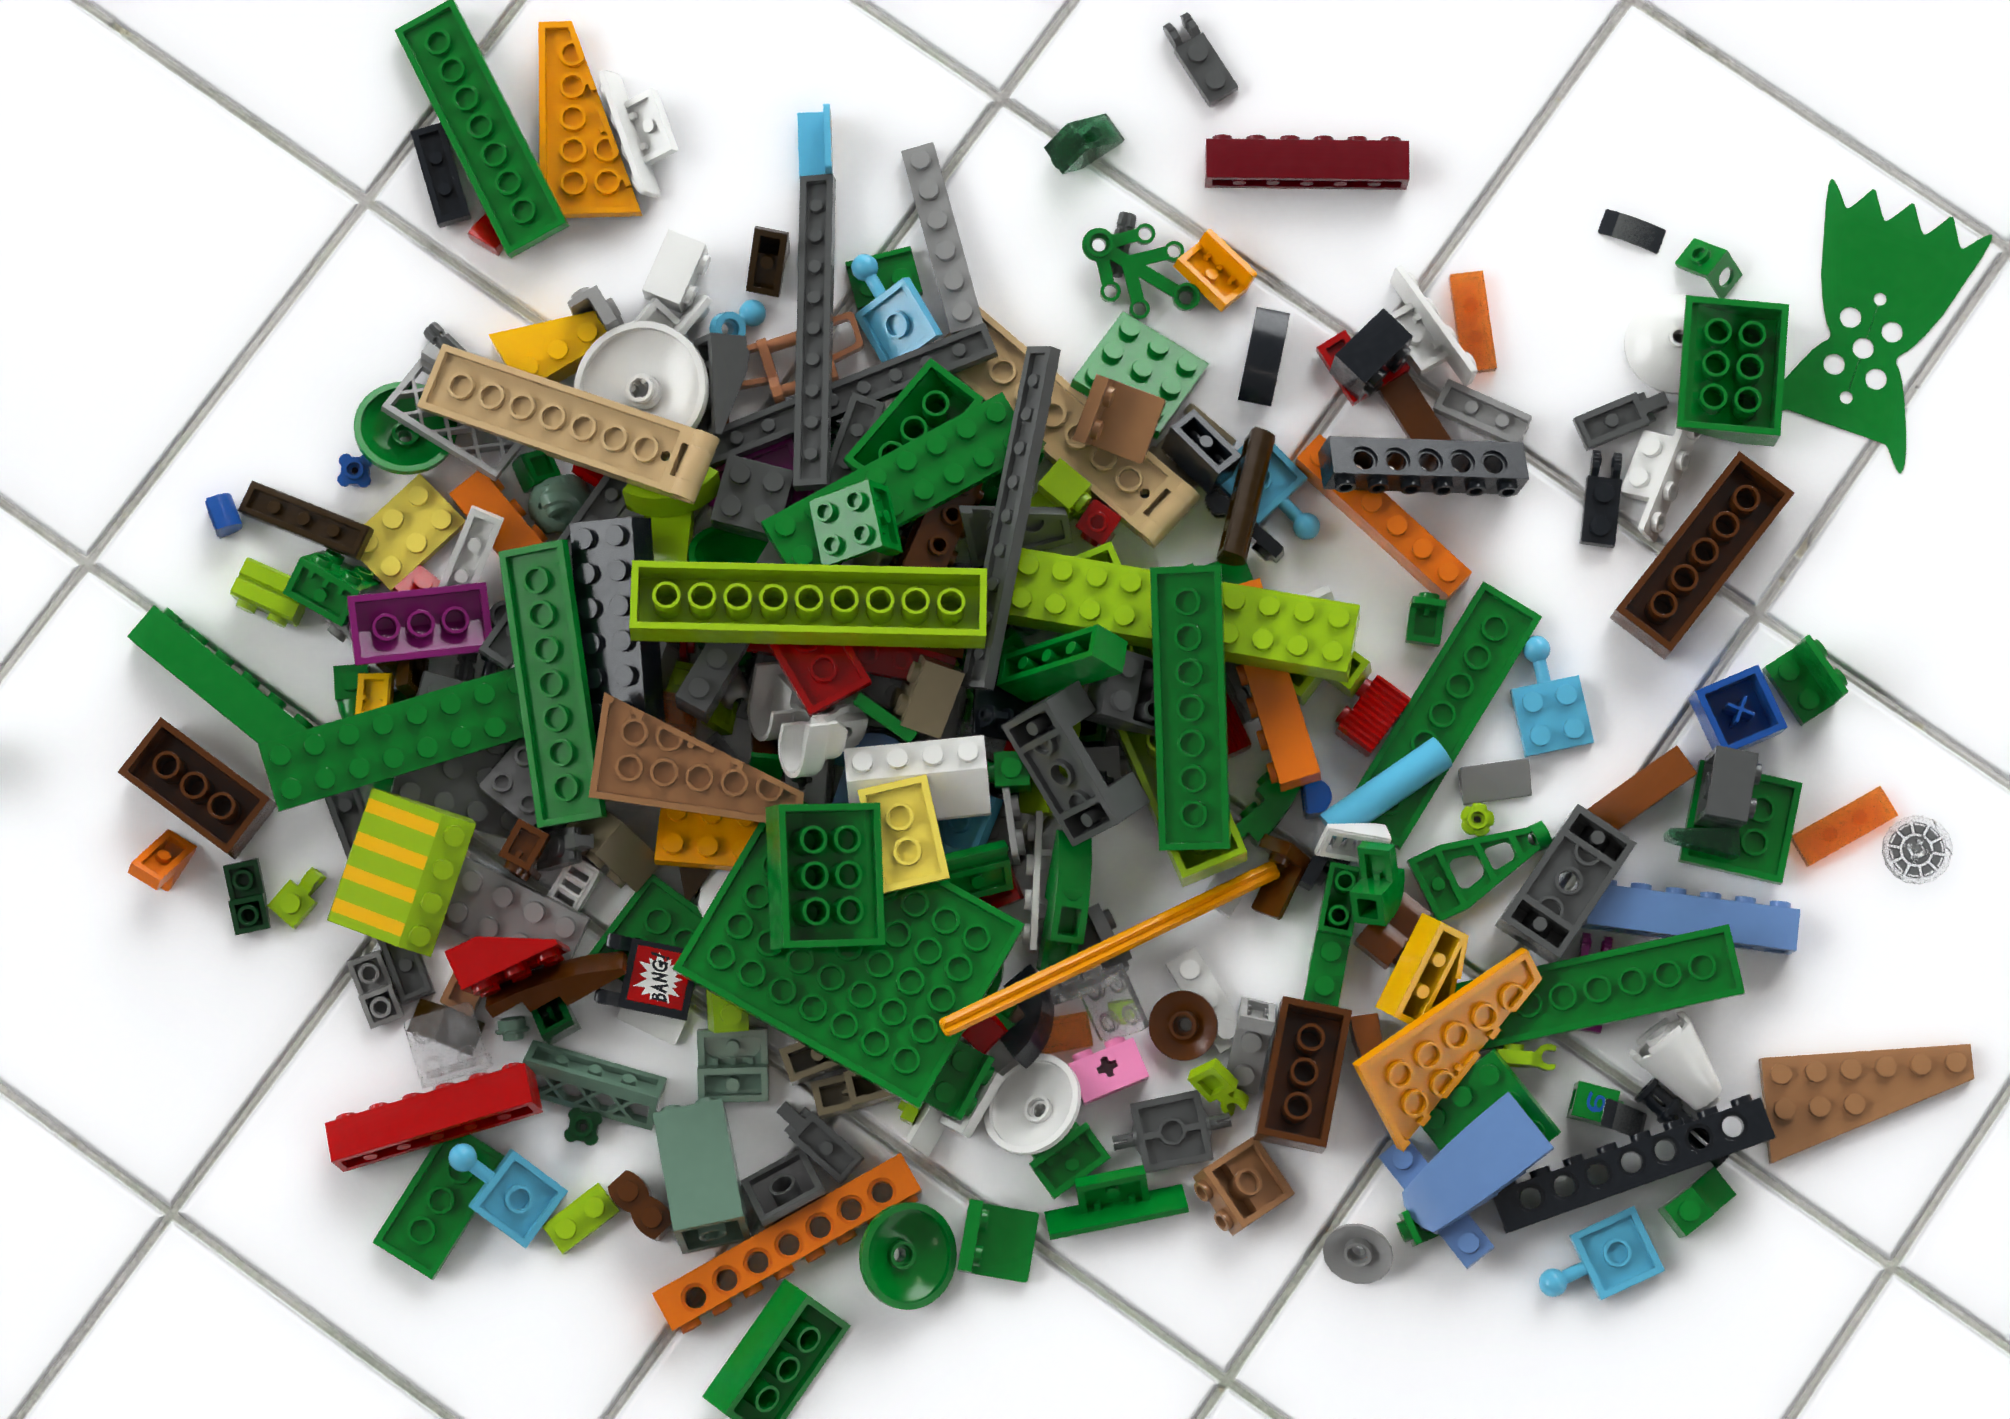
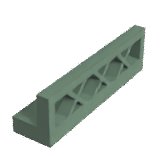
(592, 1078)

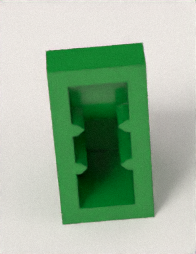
(1697, 1203)

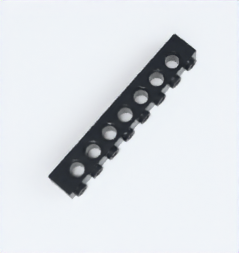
(1754, 1131)

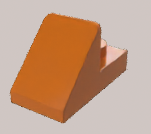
(163, 861)

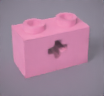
(1128, 1070)

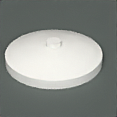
(647, 370)

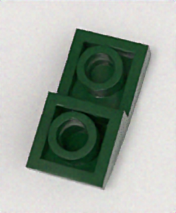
(247, 896)

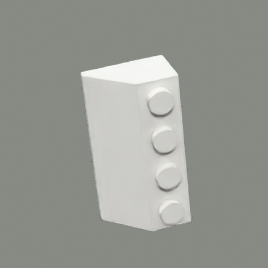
(952, 765)

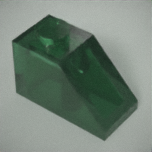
(1083, 143)

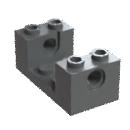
(1047, 739)
(1545, 914)

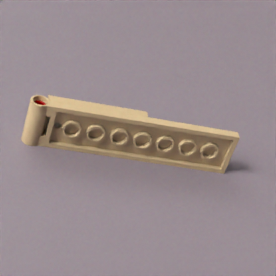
(569, 424)
(1114, 479)

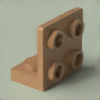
(1119, 419)

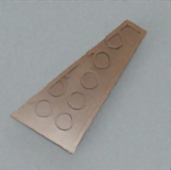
(666, 768)
(1836, 1092)

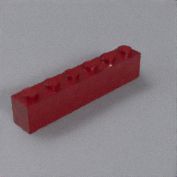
(1307, 163)

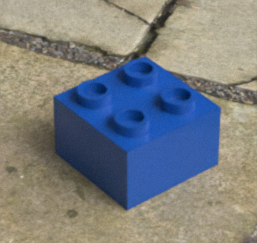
(1738, 710)

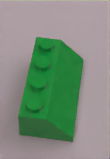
(921, 406)
(777, 1357)

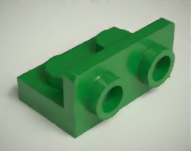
(960, 1081)

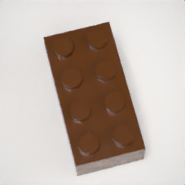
(197, 788)
(1302, 1075)

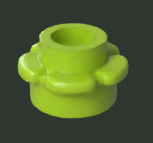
(1470, 826)

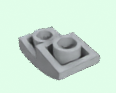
(375, 989)

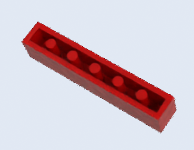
(433, 1116)

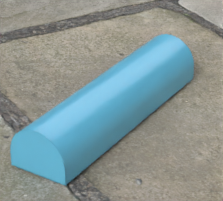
(1390, 786)

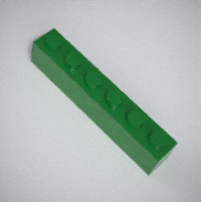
(213, 678)

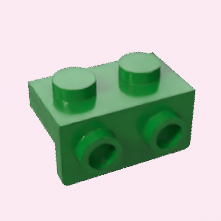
(1070, 1158)

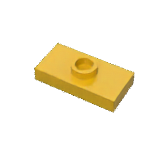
(374, 691)

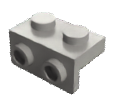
(591, 299)

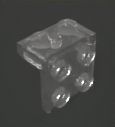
(1107, 999)
(447, 1045)

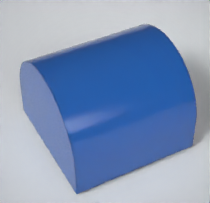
(223, 514)
(1315, 799)

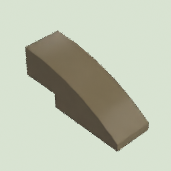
(846, 1094)

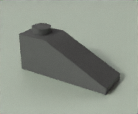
(726, 365)

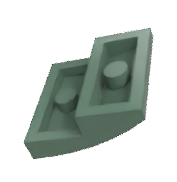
(733, 1065)

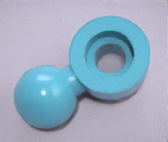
(750, 313)

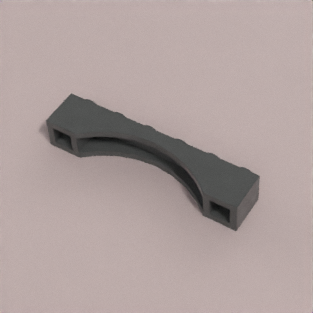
(715, 668)

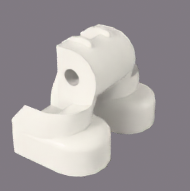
(802, 741)

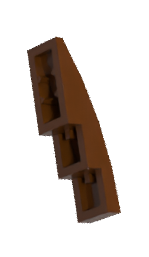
(568, 979)

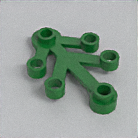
(1135, 267)

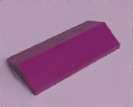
(418, 623)

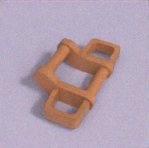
(788, 340)

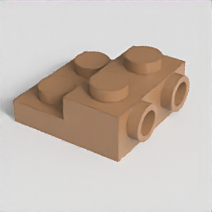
(1242, 1186)

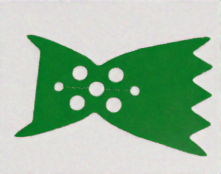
(1919, 281)

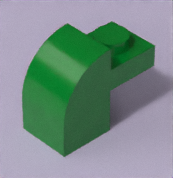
(1381, 885)

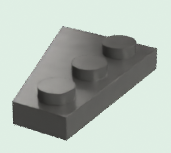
(1044, 529)

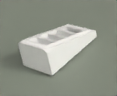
(1352, 831)
(587, 887)

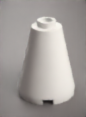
(1679, 1061)

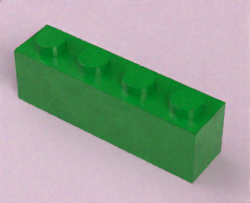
(1058, 662)

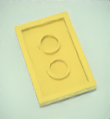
(409, 531)
(909, 833)

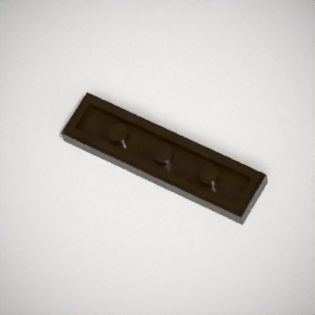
(305, 520)

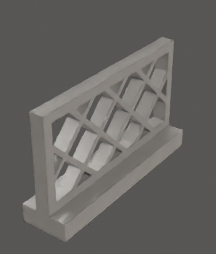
(425, 364)

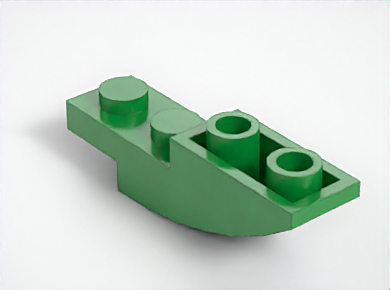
(1265, 817)
(1067, 900)
(1332, 936)

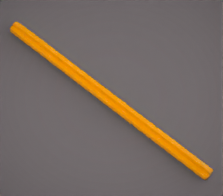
(1108, 949)

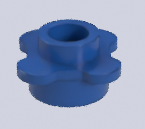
(361, 478)

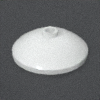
(1650, 342)
(1016, 1107)

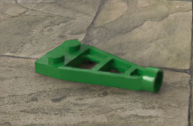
(1439, 885)

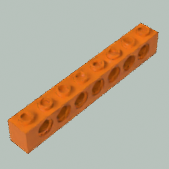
(673, 1296)

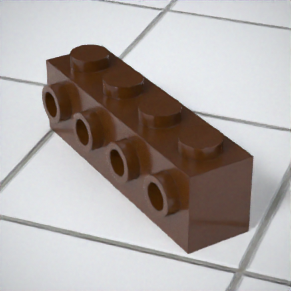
(937, 533)

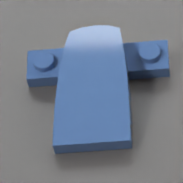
(1468, 1174)

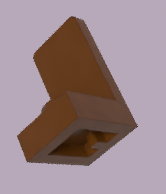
(523, 850)
(1291, 862)

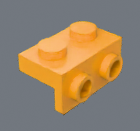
(1216, 270)

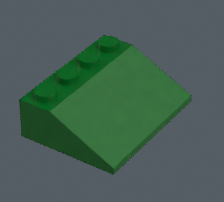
(1733, 369)
(825, 875)

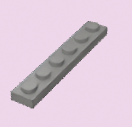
(942, 237)

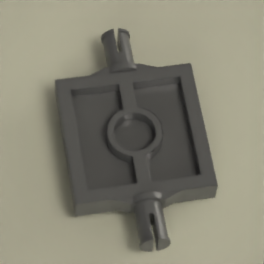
(1171, 1131)

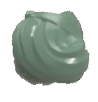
(557, 502)

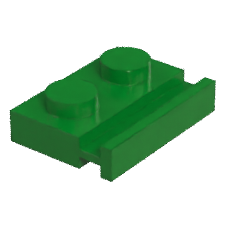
(891, 268)
(981, 869)

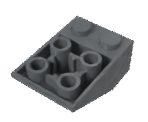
(1127, 698)

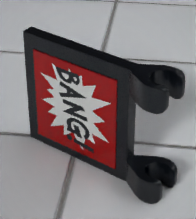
(649, 979)

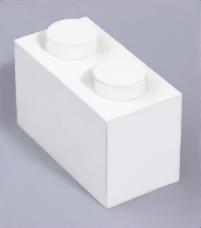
(676, 271)

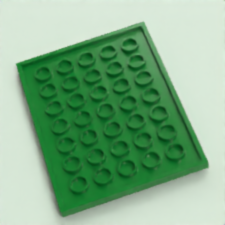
(857, 1004)

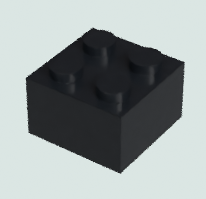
(1371, 354)

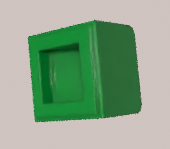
(533, 469)

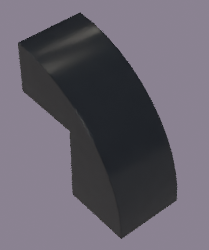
(1264, 356)
(1032, 1032)

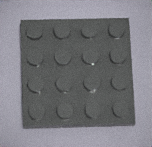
(457, 781)

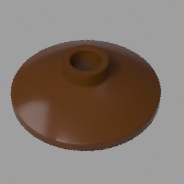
(1166, 1028)

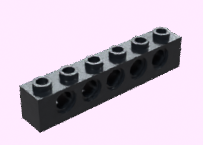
(1408, 456)

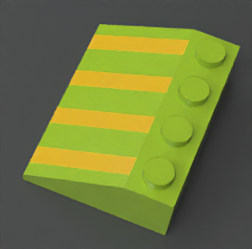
(401, 871)

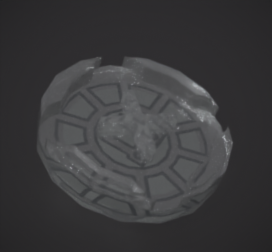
(1917, 849)

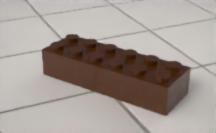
(1701, 555)

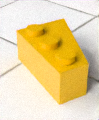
(549, 347)
(1425, 970)

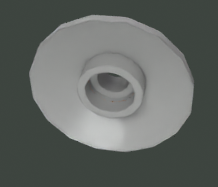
(1354, 1263)

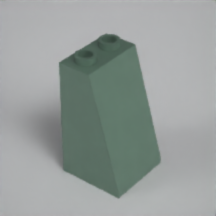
(701, 1175)

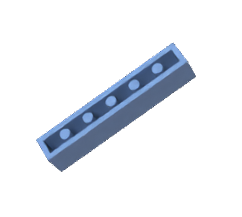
(1673, 913)

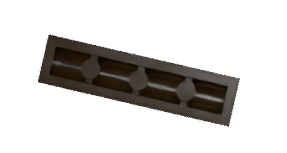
(1246, 497)

